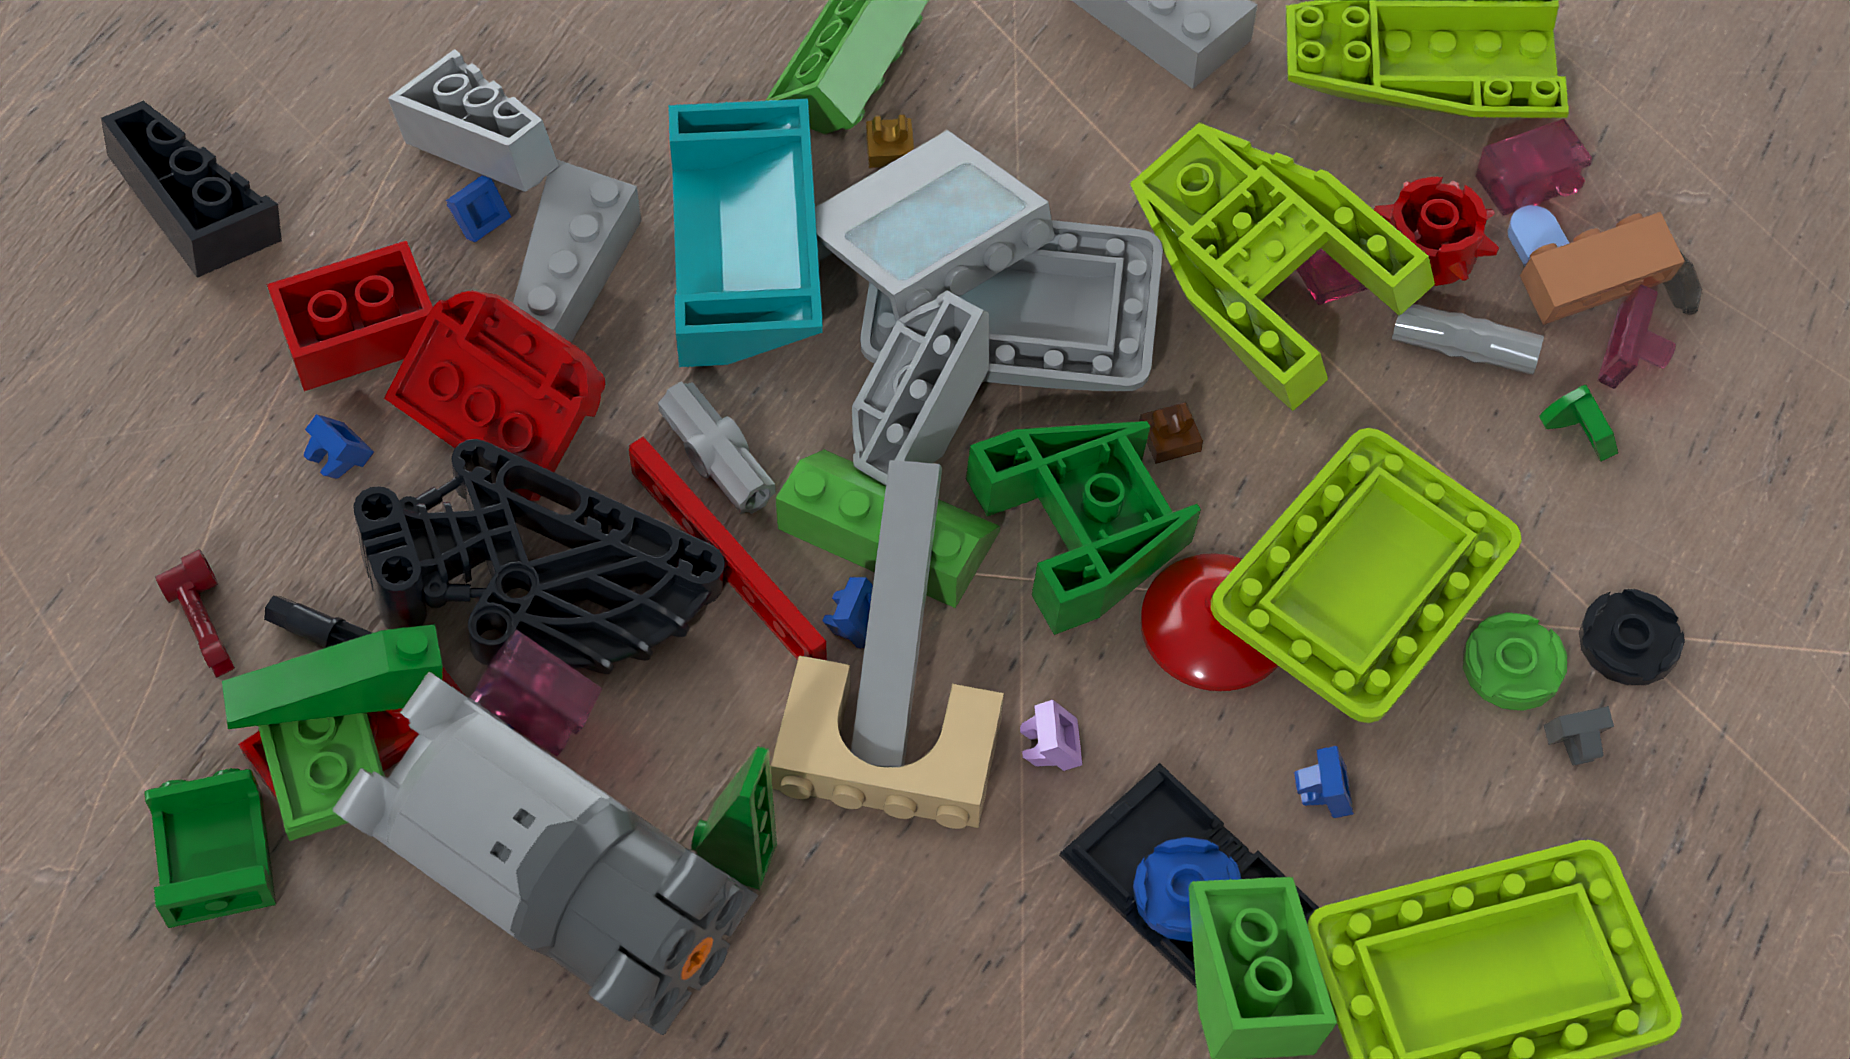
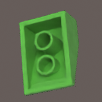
(1257, 970)

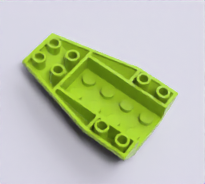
(1431, 55)

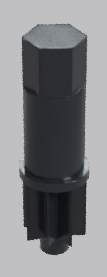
(310, 623)

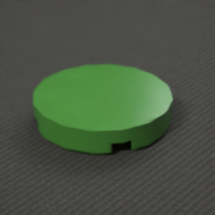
(1514, 661)

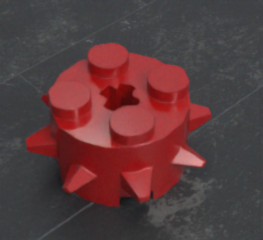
(1443, 224)

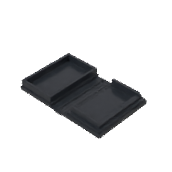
(1142, 819)

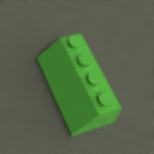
(846, 58)
(842, 511)

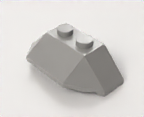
(920, 385)

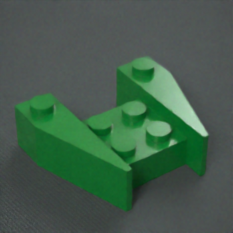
(1099, 504)

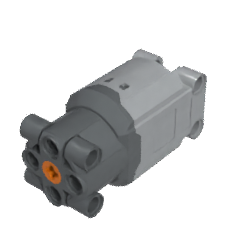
(550, 857)

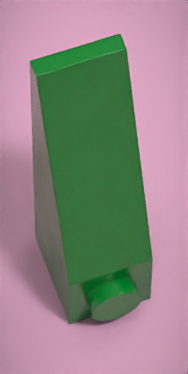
(340, 680)
(741, 824)

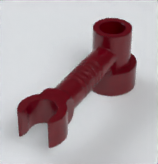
(186, 584)

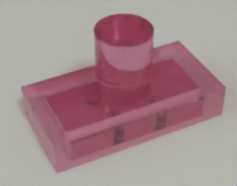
(1633, 340)

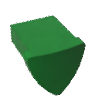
(1582, 408)

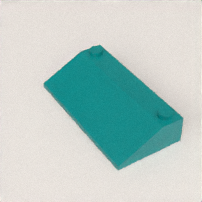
(743, 229)

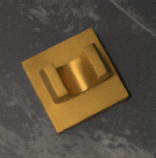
(888, 140)

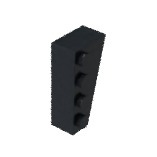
(191, 197)

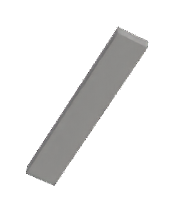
(896, 613)

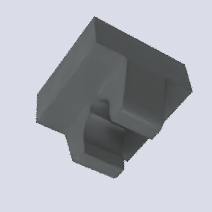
(1580, 733)

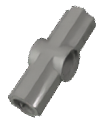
(716, 447)

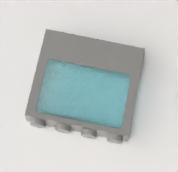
(933, 223)

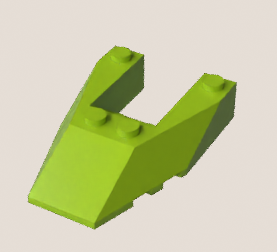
(1244, 223)

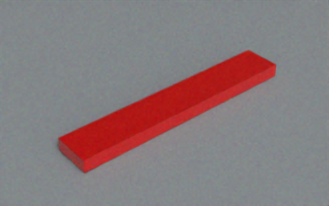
(740, 569)

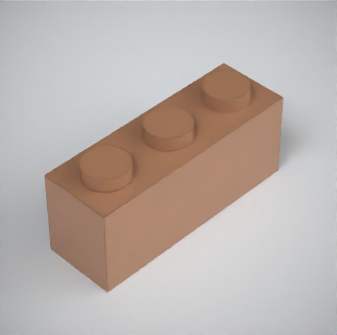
(1601, 266)

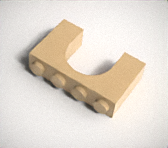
(940, 786)

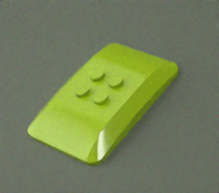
(1366, 574)
(1498, 963)

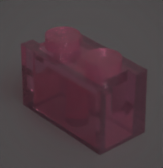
(1533, 167)
(536, 693)

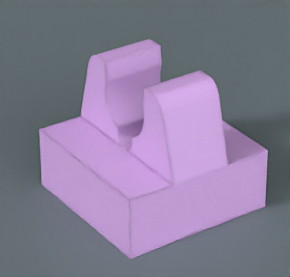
(1056, 736)

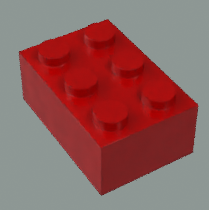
(351, 314)

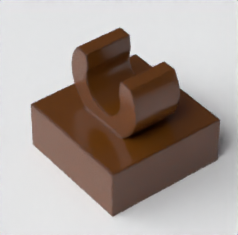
(1172, 433)

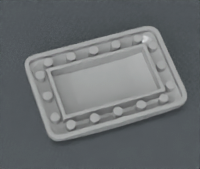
(1064, 314)

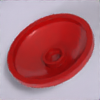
(1186, 635)

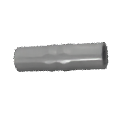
(1469, 338)

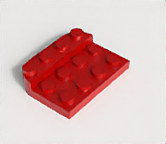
(497, 378)

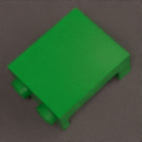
(210, 847)

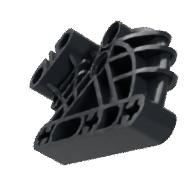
(612, 547)

